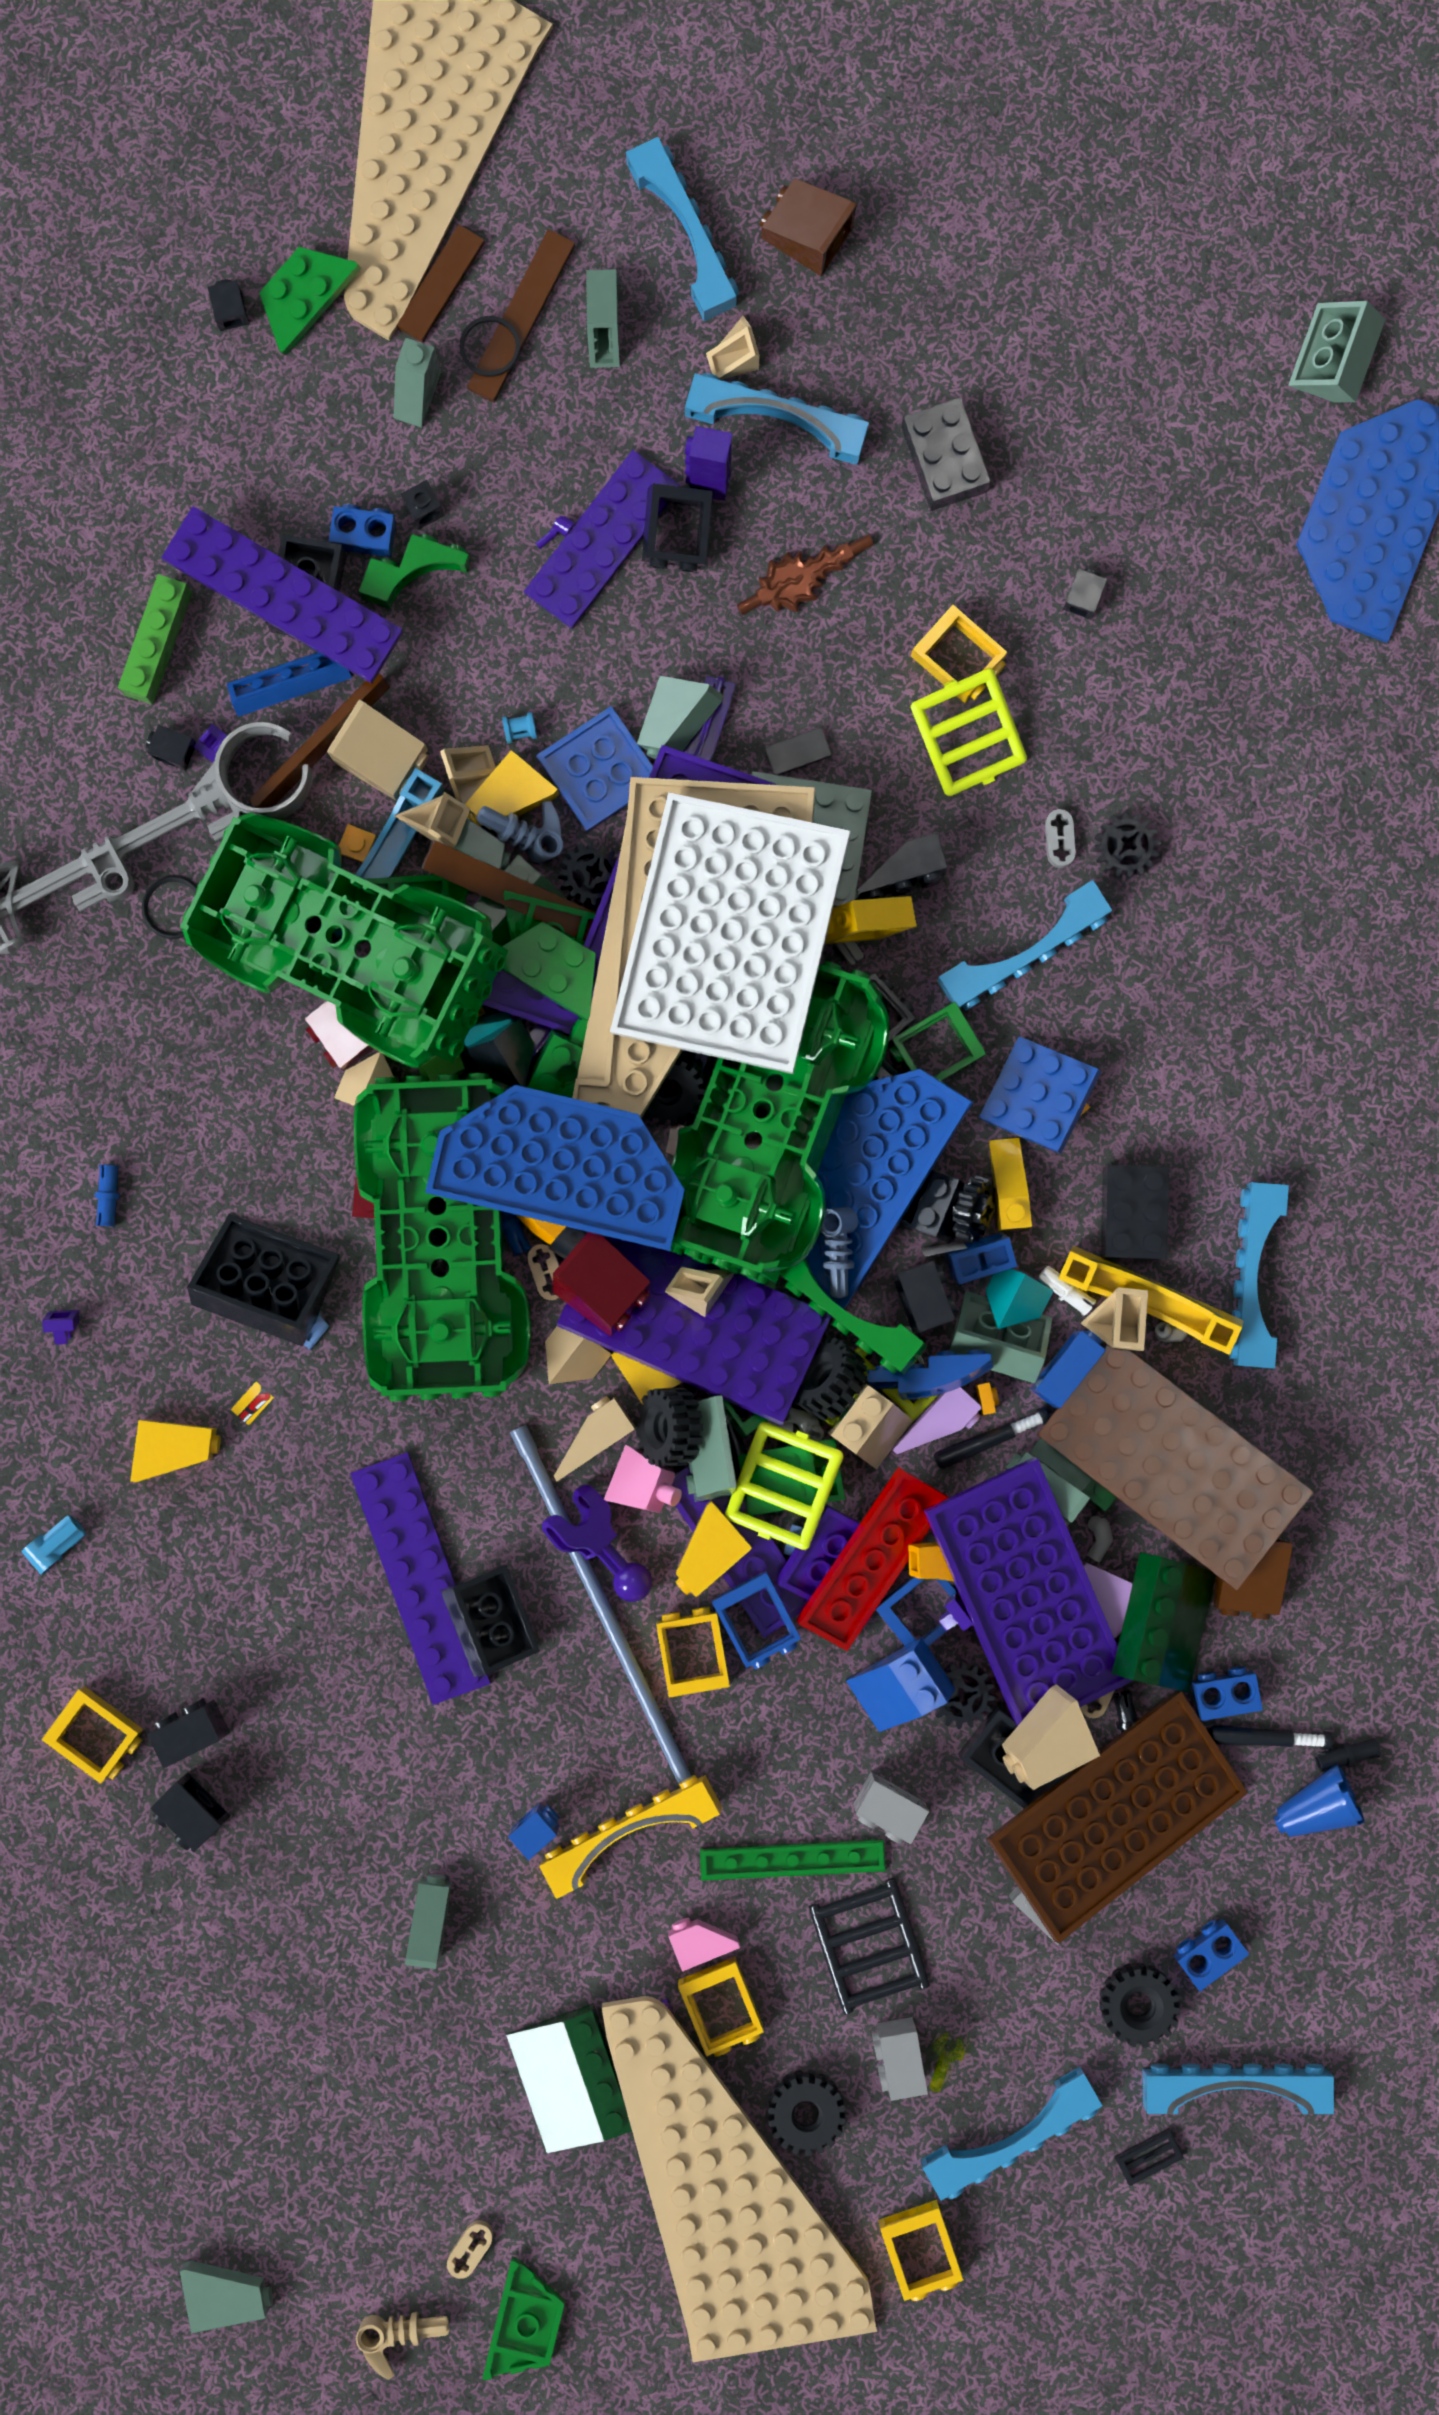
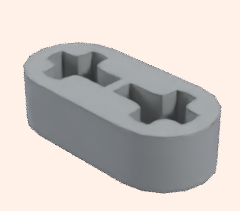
(1067, 837)

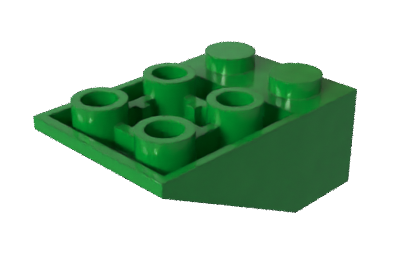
(788, 1486)

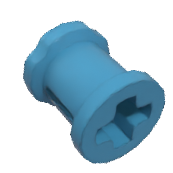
(519, 727)

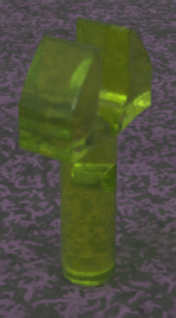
(944, 2060)

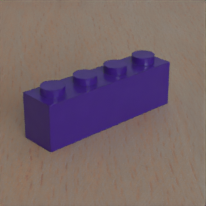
(709, 461)

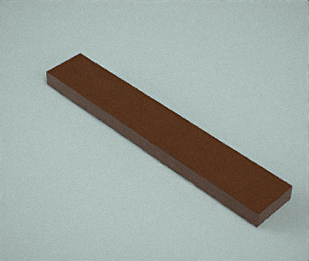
(522, 312)
(316, 745)
(492, 882)

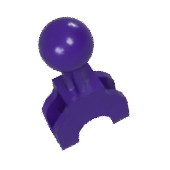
(593, 1538)

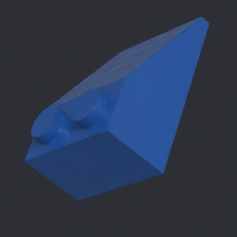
(902, 1686)

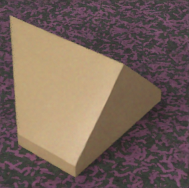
(735, 353)
(467, 769)
(438, 819)
(358, 1076)
(698, 1287)
(1121, 1318)
(572, 1357)

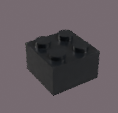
(184, 1735)
(189, 1812)

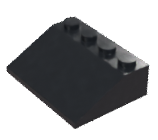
(263, 1279)

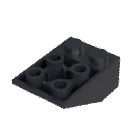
(913, 864)
(933, 1207)

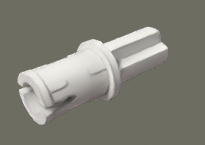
(1066, 1291)

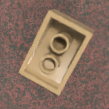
(599, 1431)

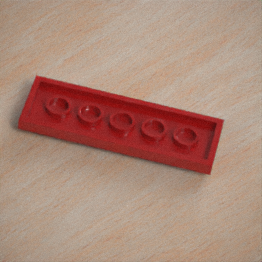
(870, 1560)

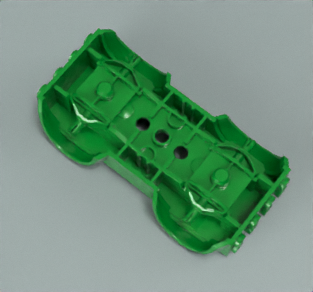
(427, 954)
(766, 1203)
(421, 1328)

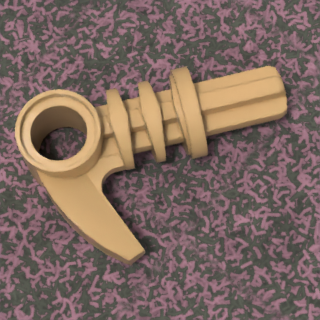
(395, 2331)

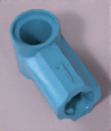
(50, 1547)

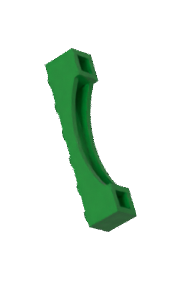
(896, 1345)

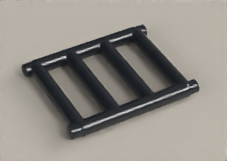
(908, 1949)

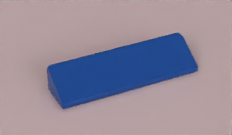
(287, 684)

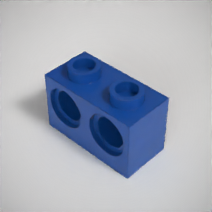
(360, 538)
(981, 1258)
(1226, 1703)
(535, 1830)
(1215, 1961)

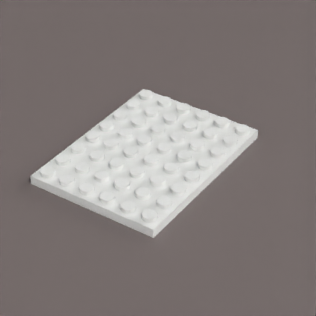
(730, 932)

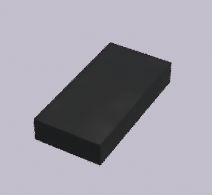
(798, 751)

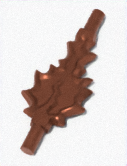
(793, 579)

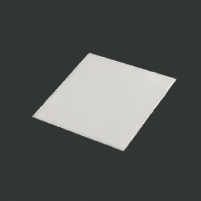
(943, 1248)

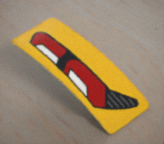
(252, 1403)

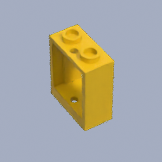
(955, 617)
(870, 919)
(699, 1683)
(113, 1767)
(706, 1978)
(909, 2221)

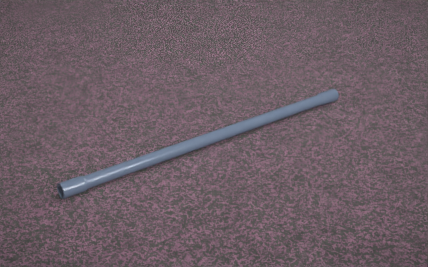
(529, 1452)

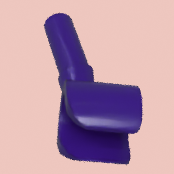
(561, 525)

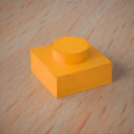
(356, 843)
(987, 1398)

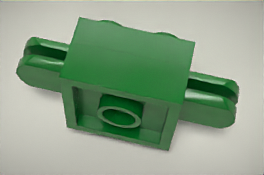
(559, 1061)

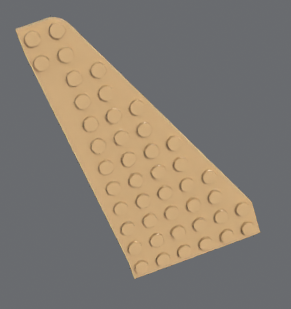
(429, 113)
(622, 1069)
(736, 2227)

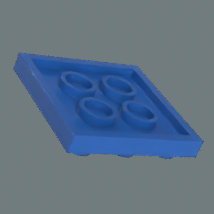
(595, 767)
(1040, 1095)

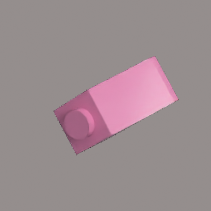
(699, 1942)

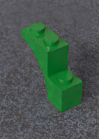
(423, 555)

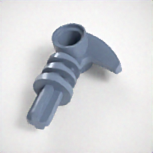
(528, 838)
(837, 1241)

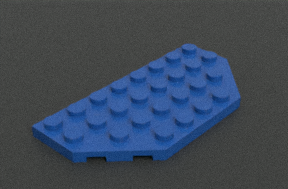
(1374, 517)
(879, 1161)
(560, 1166)

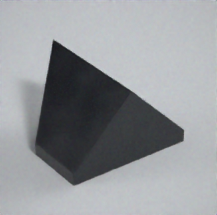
(505, 1054)

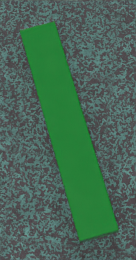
(792, 1859)

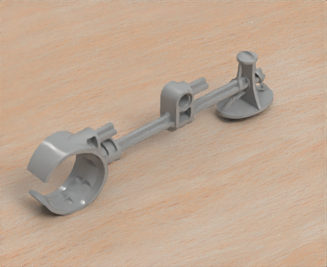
(107, 860)

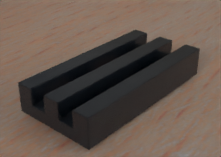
(1143, 2146)

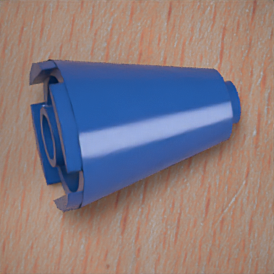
(1320, 1806)

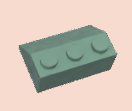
(1337, 350)
(1014, 1349)
(712, 1468)

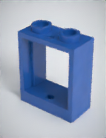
(1068, 1368)
(894, 1622)
(761, 1656)

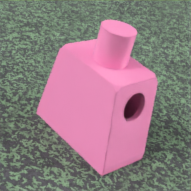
(642, 1484)

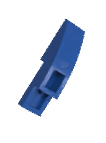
(944, 1374)

